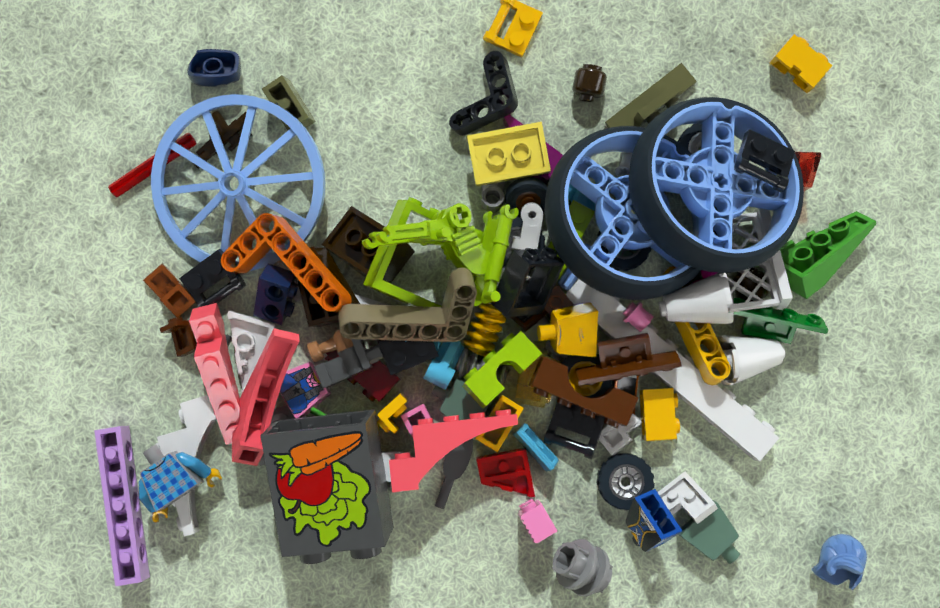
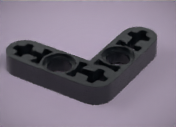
(494, 102)

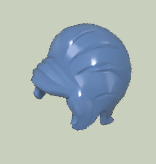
(841, 559)

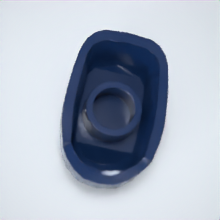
(214, 67)

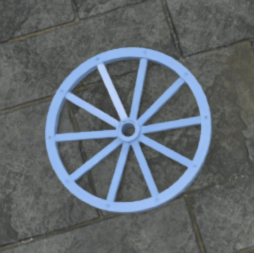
(203, 109)

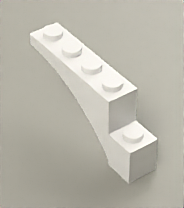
(199, 420)

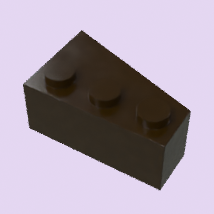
(315, 314)

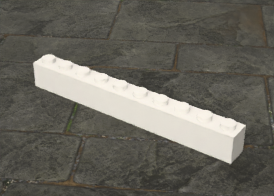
(709, 401)

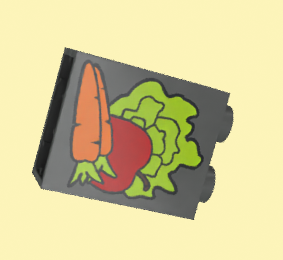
(328, 485)

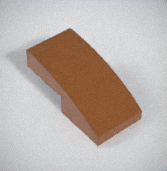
(169, 290)

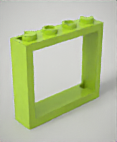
(384, 254)

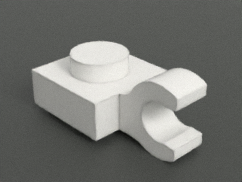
(616, 439)

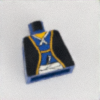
(651, 521)

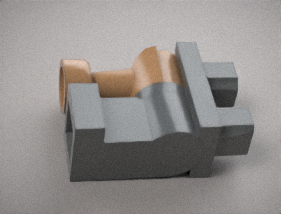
(351, 361)

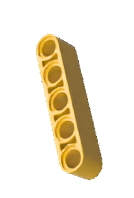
(701, 359)

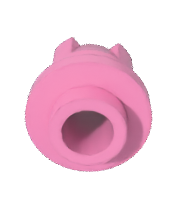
(637, 316)

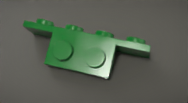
(776, 323)

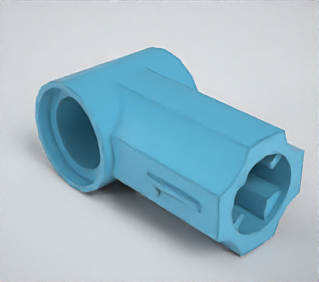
(442, 368)

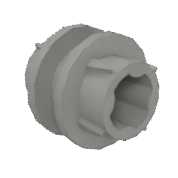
(582, 567)

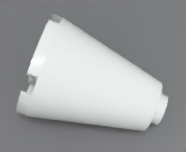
(700, 302)
(749, 356)

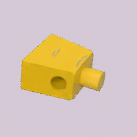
(572, 330)

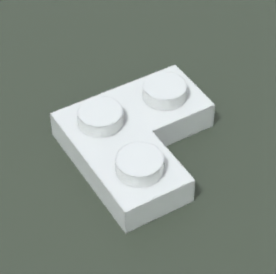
(686, 494)

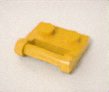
(520, 29)

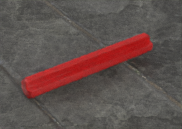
(144, 170)

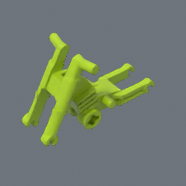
(460, 243)

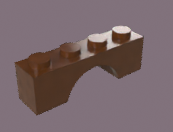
(553, 380)

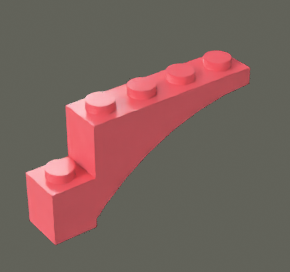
(216, 368)
(260, 396)
(436, 440)

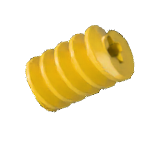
(485, 330)

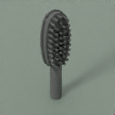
(453, 468)

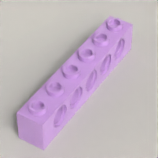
(122, 505)

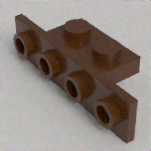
(626, 358)

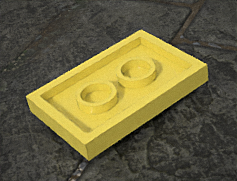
(508, 154)

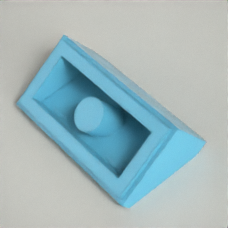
(536, 447)

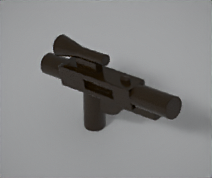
(227, 133)

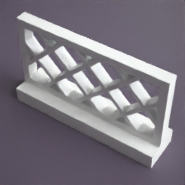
(774, 268)

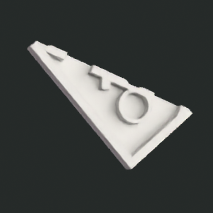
(249, 340)

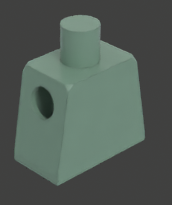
(457, 401)
(712, 536)

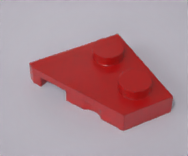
(507, 470)

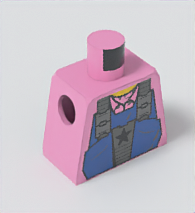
(303, 389)

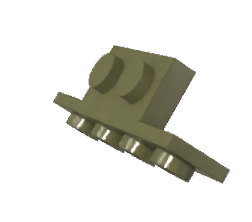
(654, 99)

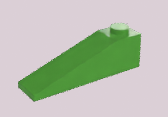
(821, 254)

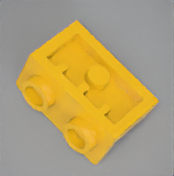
(393, 409)

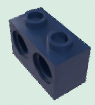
(275, 294)

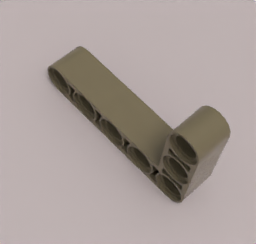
(414, 322)

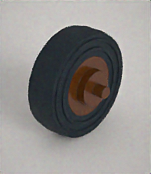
(526, 191)

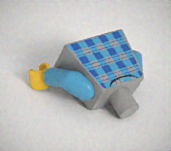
(170, 479)

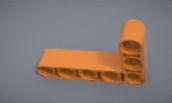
(291, 257)

